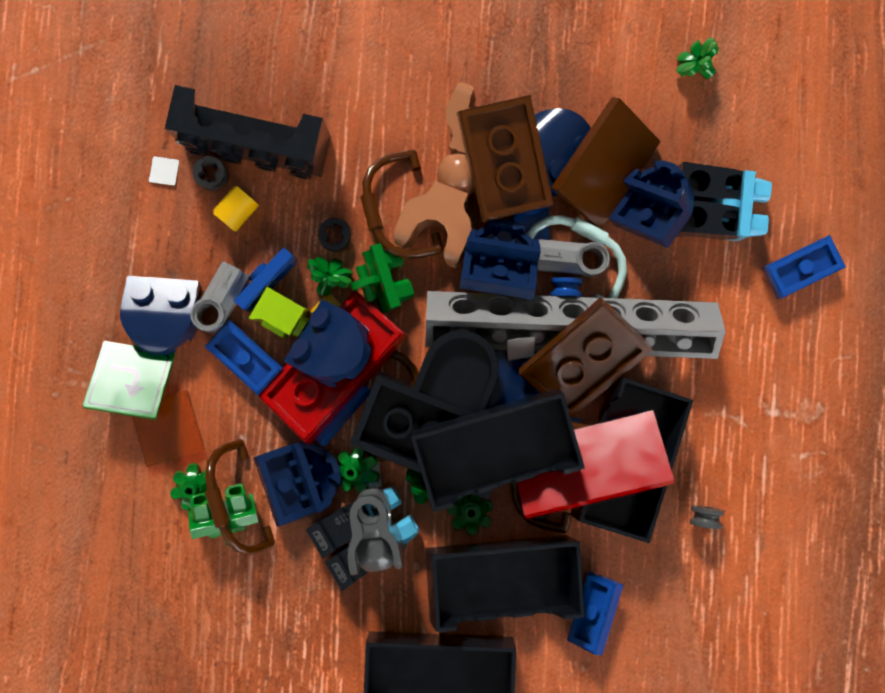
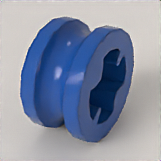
(566, 287)

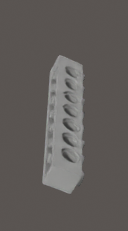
(670, 327)

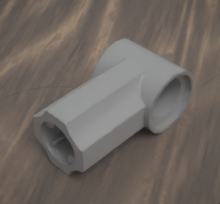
(567, 257)
(220, 294)

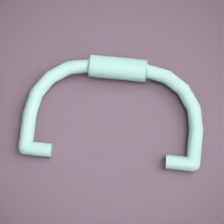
(594, 234)

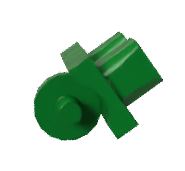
(377, 280)
(239, 507)

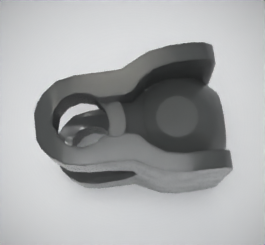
(375, 540)

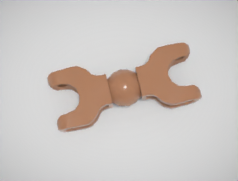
(448, 198)

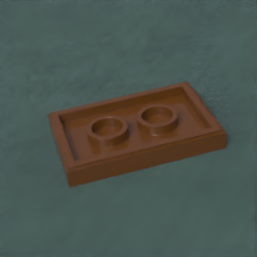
(505, 158)
(603, 160)
(587, 356)

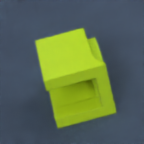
(280, 314)

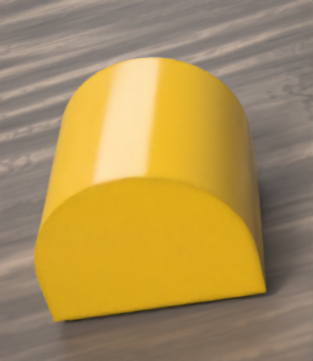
(235, 208)

